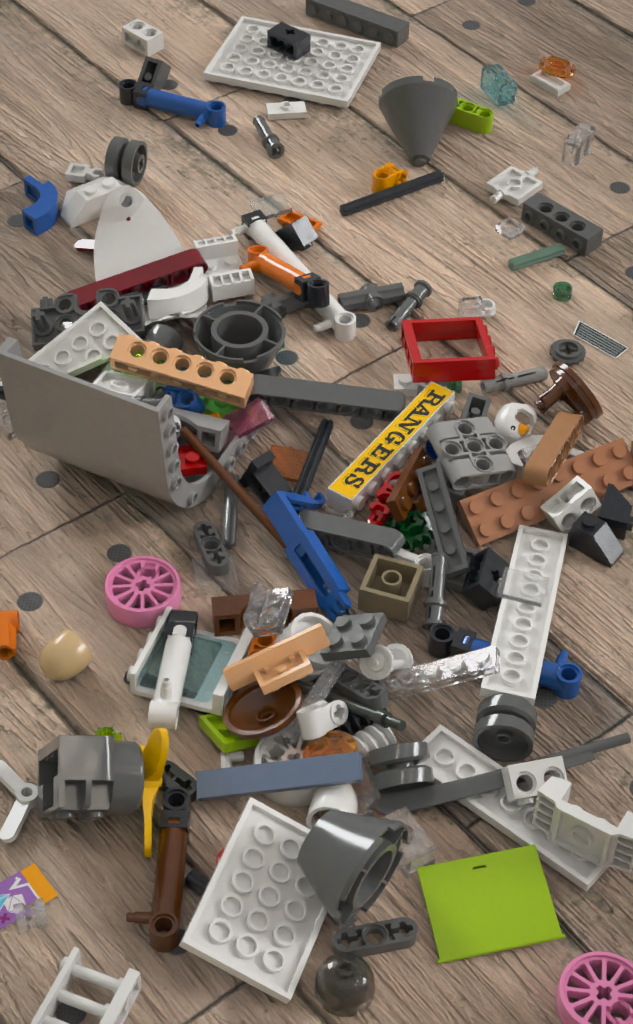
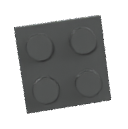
(354, 636)

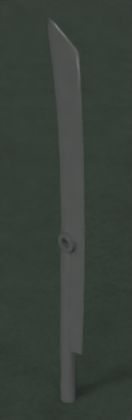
(486, 782)

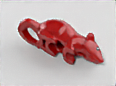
(379, 510)

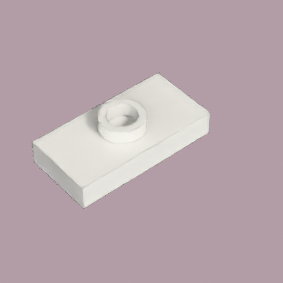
(286, 110)

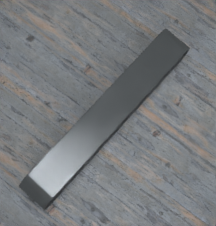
(328, 397)

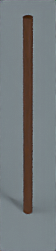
(231, 483)

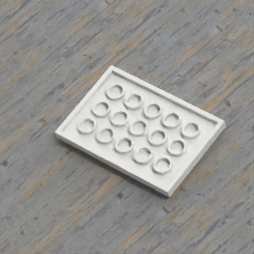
(259, 905)

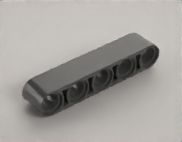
(352, 535)

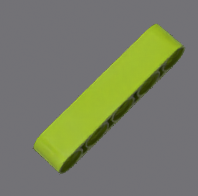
(473, 117)

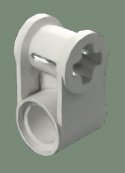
(321, 718)

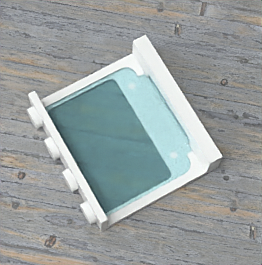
(204, 682)

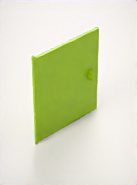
(488, 906)

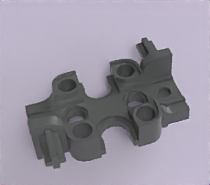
(50, 316)

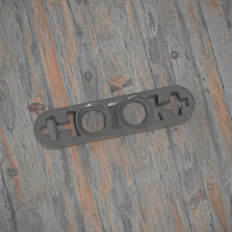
(361, 689)

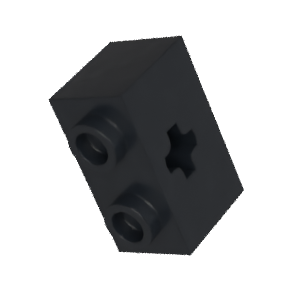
(288, 40)
(482, 580)

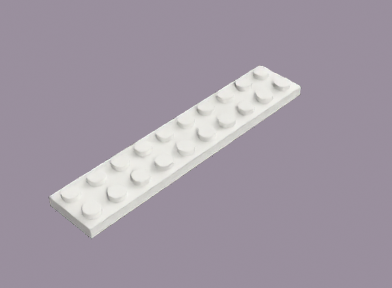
(521, 627)

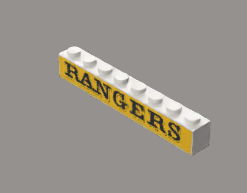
(390, 449)

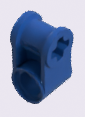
(185, 399)

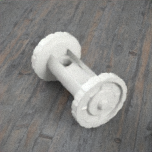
(386, 660)

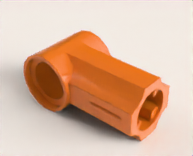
(8, 633)

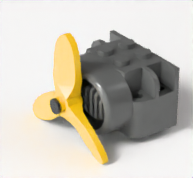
(101, 777)

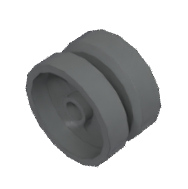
(126, 160)
(505, 728)
(399, 766)

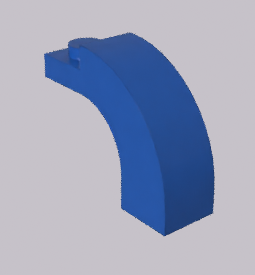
(45, 211)

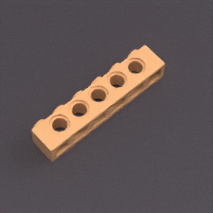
(167, 373)

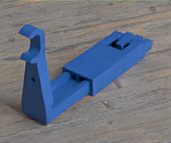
(307, 551)

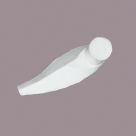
(227, 759)

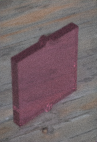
(249, 419)

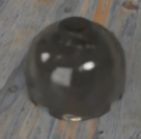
(344, 984)

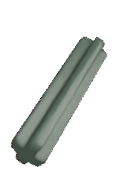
(536, 256)

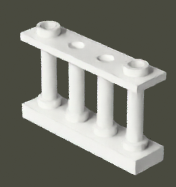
(124, 989)

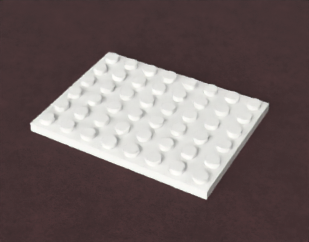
(323, 75)

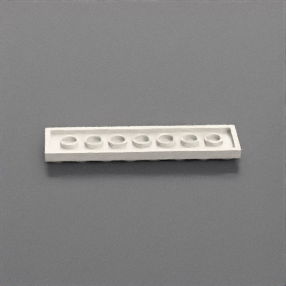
(456, 759)

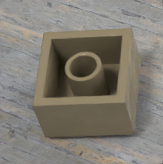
(390, 587)

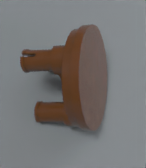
(571, 390)

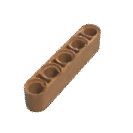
(553, 449)

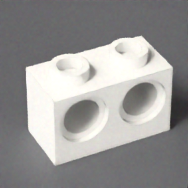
(142, 37)
(570, 504)
(533, 773)

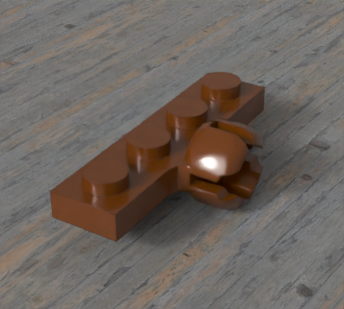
(407, 490)

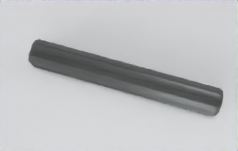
(230, 512)

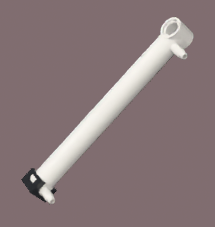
(255, 227)

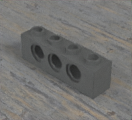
(562, 224)

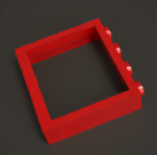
(448, 368)

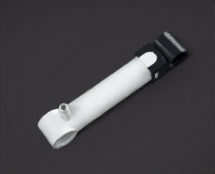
(172, 673)

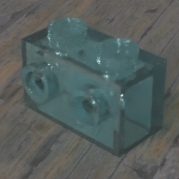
(498, 85)

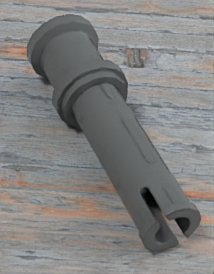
(269, 140)
(413, 300)
(435, 602)

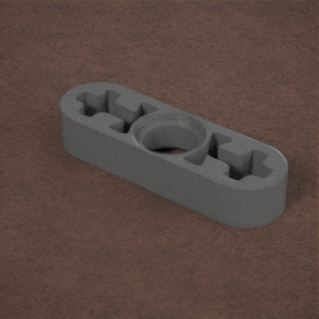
(208, 556)
(382, 927)

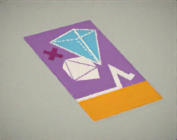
(23, 888)

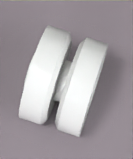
(302, 623)

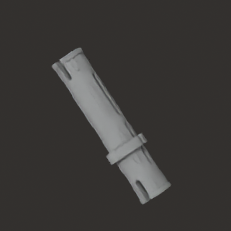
(505, 382)

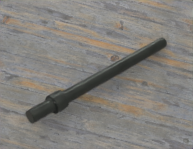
(379, 717)

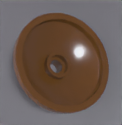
(256, 715)

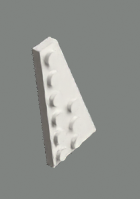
(83, 343)

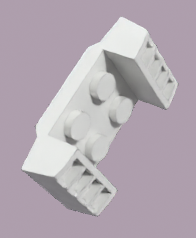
(223, 270)
(125, 384)
(581, 831)

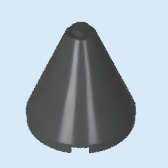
(418, 114)

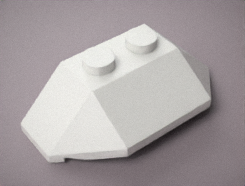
(87, 200)

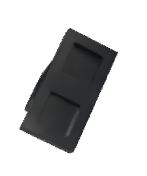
(264, 477)

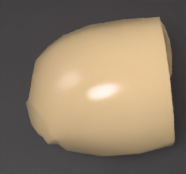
(64, 656)

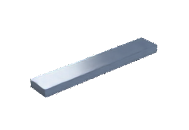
(279, 776)

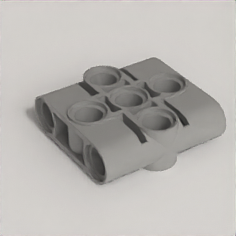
(471, 453)

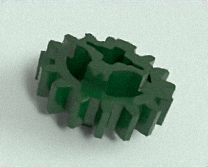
(415, 529)

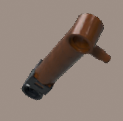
(170, 872)

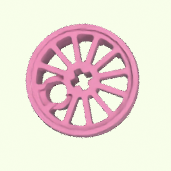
(140, 583)
(597, 995)

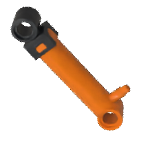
(307, 287)

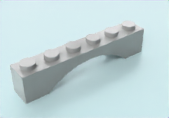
(208, 429)

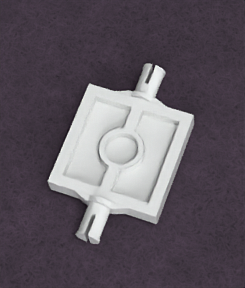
(514, 185)

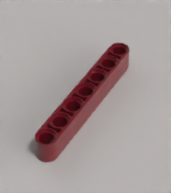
(168, 271)

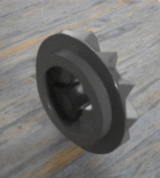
(574, 348)

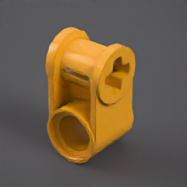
(387, 177)

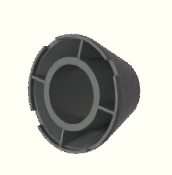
(240, 334)
(351, 861)

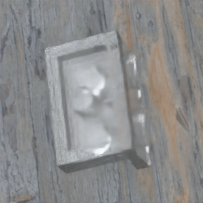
(267, 610)

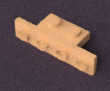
(278, 663)

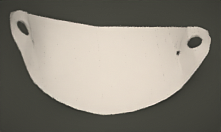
(133, 243)

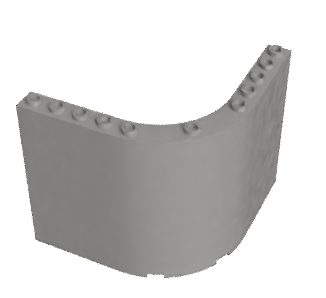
(105, 430)

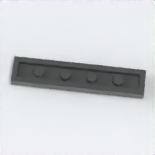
(443, 519)

